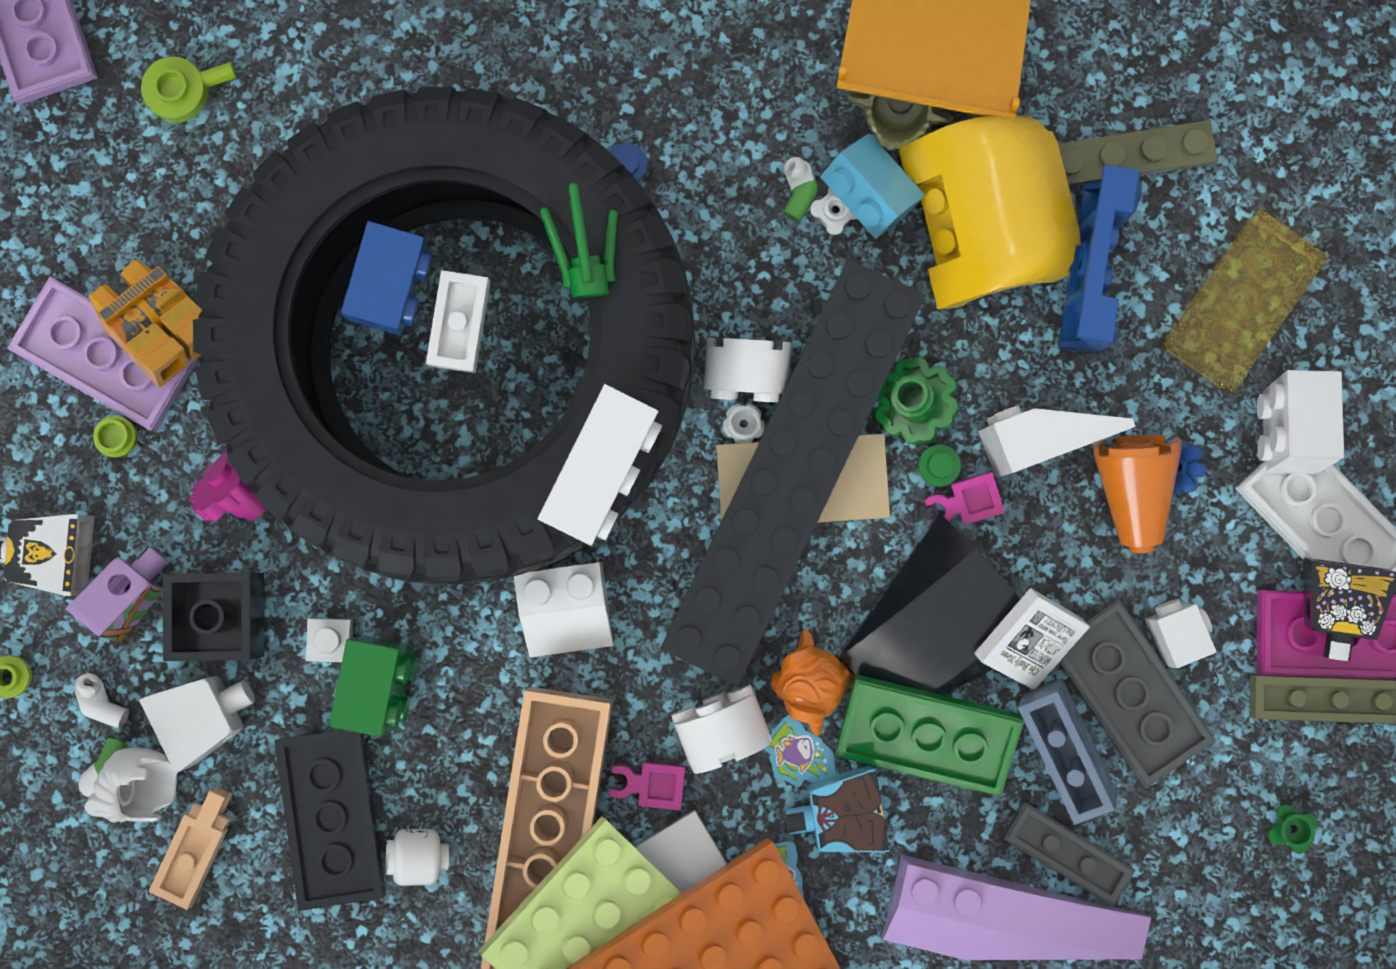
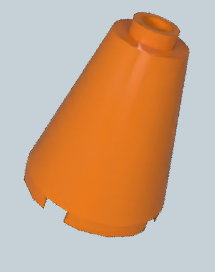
(1139, 486)

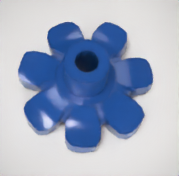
(1189, 468)

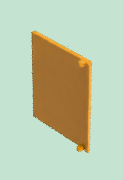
(937, 53)

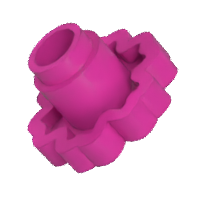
(224, 492)

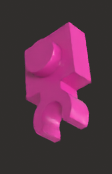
(973, 499)
(658, 784)

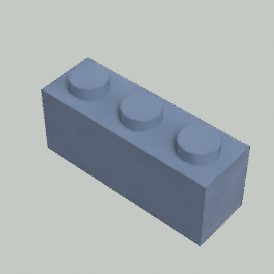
(1068, 751)

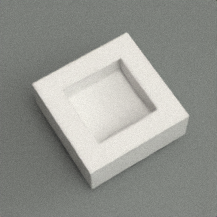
(327, 639)

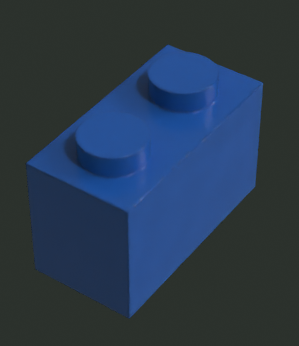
(386, 279)

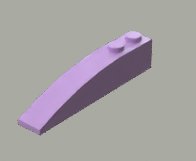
(1004, 920)

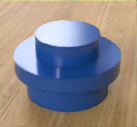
(632, 158)

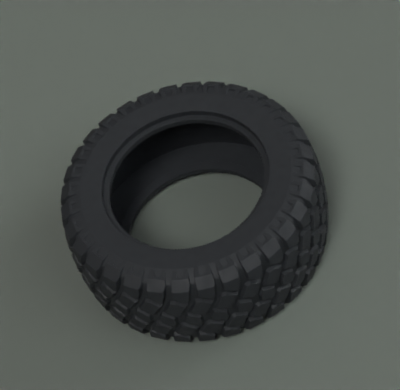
(291, 260)

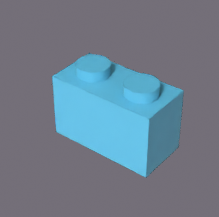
(872, 185)

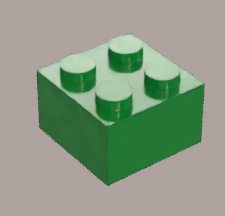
(373, 685)

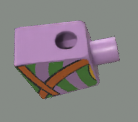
(108, 607)

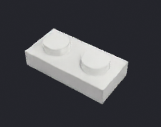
(458, 321)

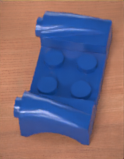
(1105, 206)

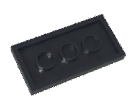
(330, 818)

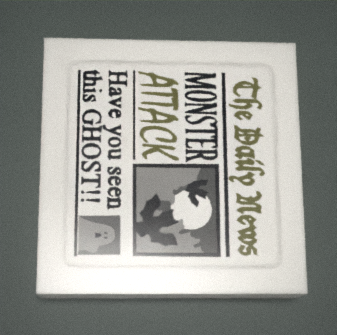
(1031, 639)

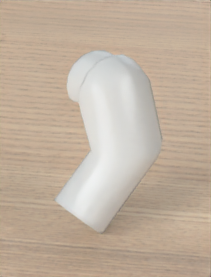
(95, 702)

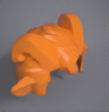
(811, 683)

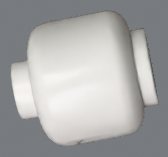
(416, 857)

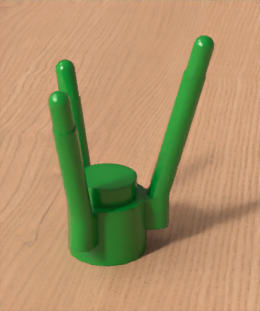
(587, 273)

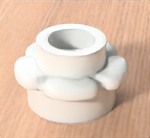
(732, 424)

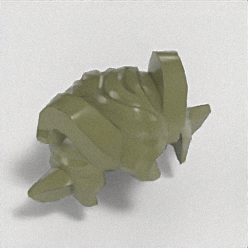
(896, 120)

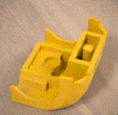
(993, 206)

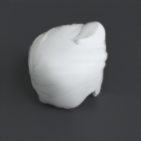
(133, 786)

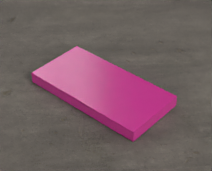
(1293, 649)

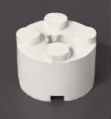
(746, 367)
(722, 729)

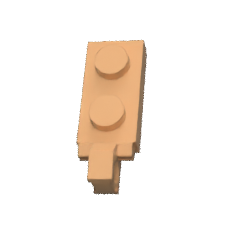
(193, 850)

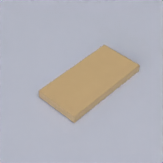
(857, 495)

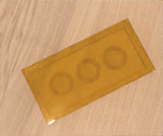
(1244, 301)

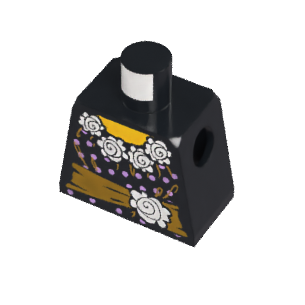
(1345, 602)

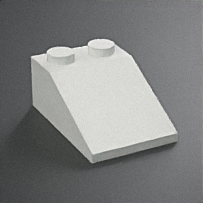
(1028, 438)

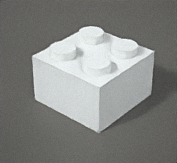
(1301, 422)

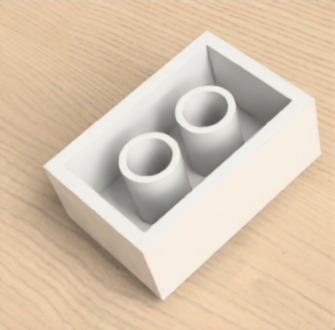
(600, 466)

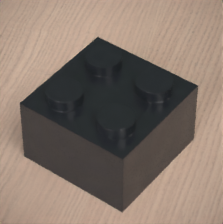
(213, 616)

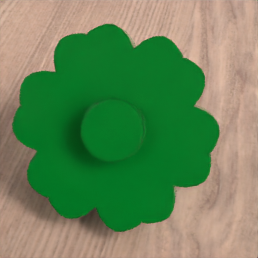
(917, 401)

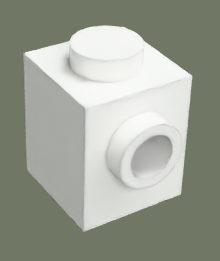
(1181, 633)

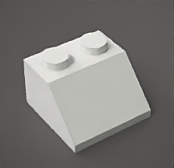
(564, 609)

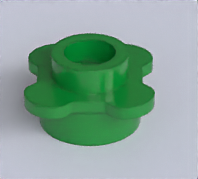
(1305, 829)

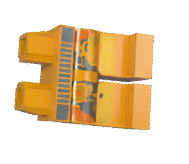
(149, 321)

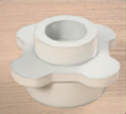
(823, 210)

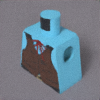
(843, 813)

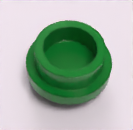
(939, 465)

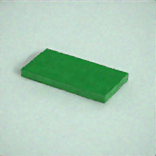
(928, 735)

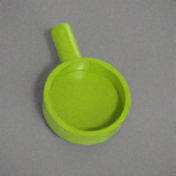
(178, 89)

